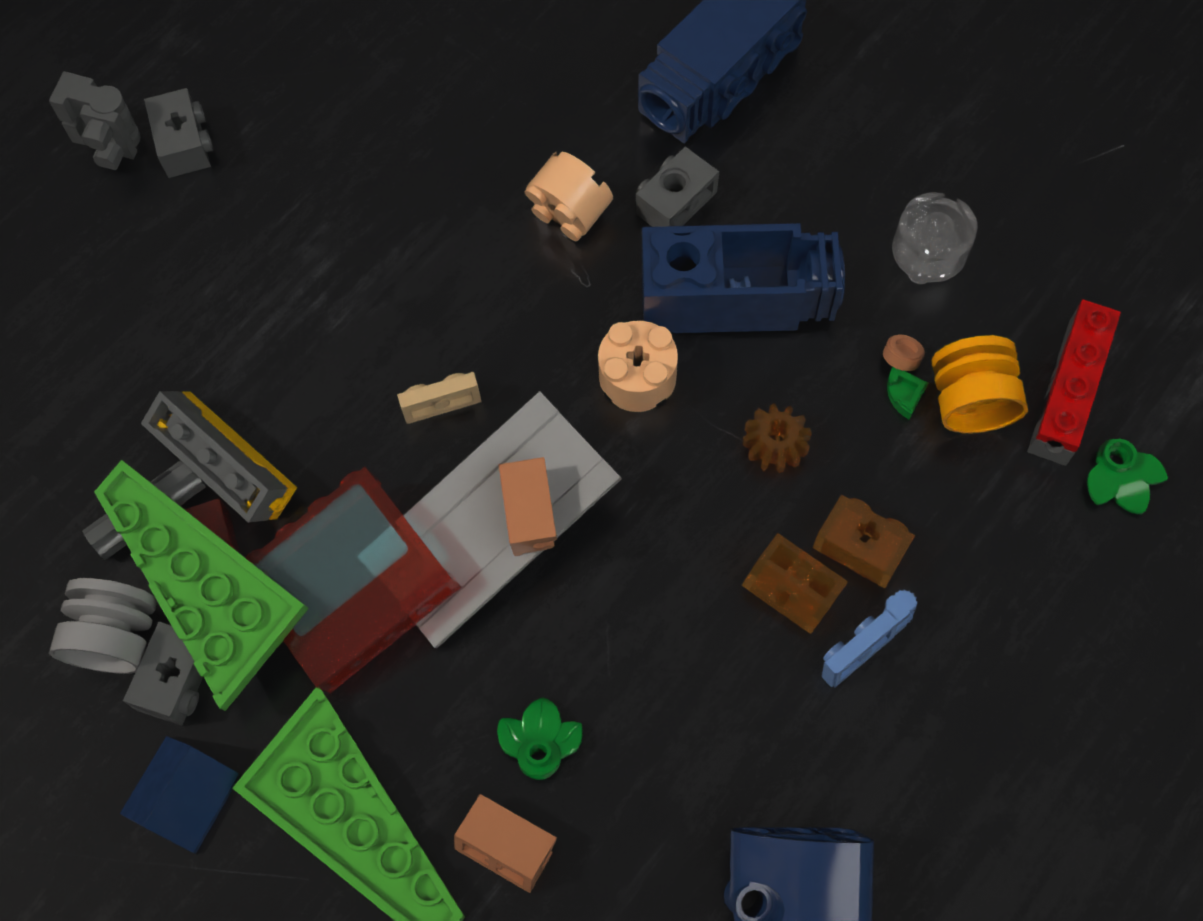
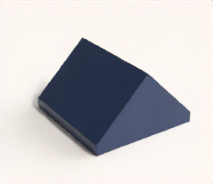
(180, 794)

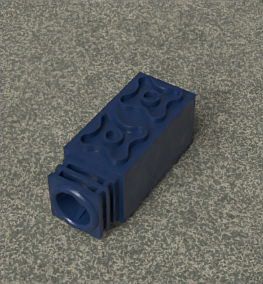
(716, 61)
(788, 273)

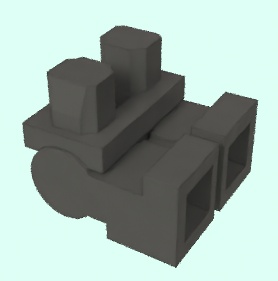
(96, 118)

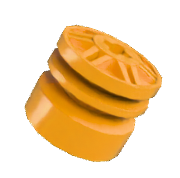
(979, 384)

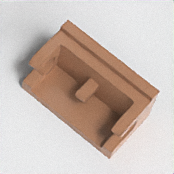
(527, 505)
(504, 843)

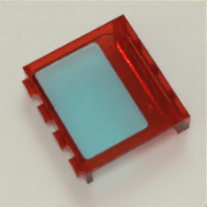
(357, 574)

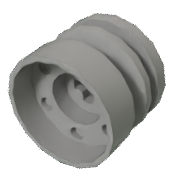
(104, 625)

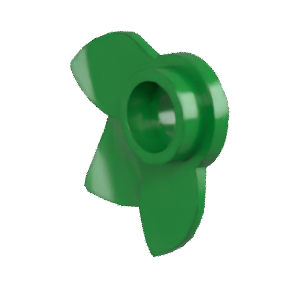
(1125, 482)
(539, 732)

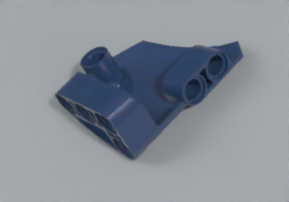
(801, 874)

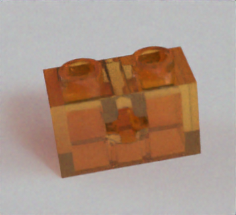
(873, 560)
(794, 583)

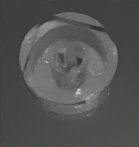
(934, 238)

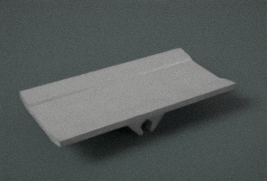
(466, 515)

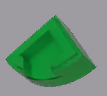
(905, 391)

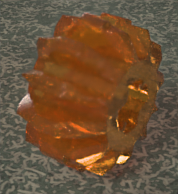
(777, 451)

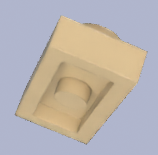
(438, 398)

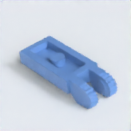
(869, 638)

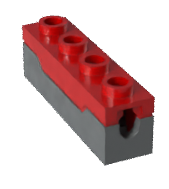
(1074, 382)

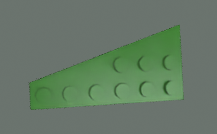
(208, 591)
(335, 806)

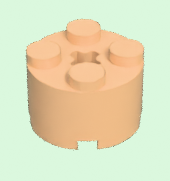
(568, 195)
(642, 346)

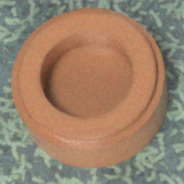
(903, 352)

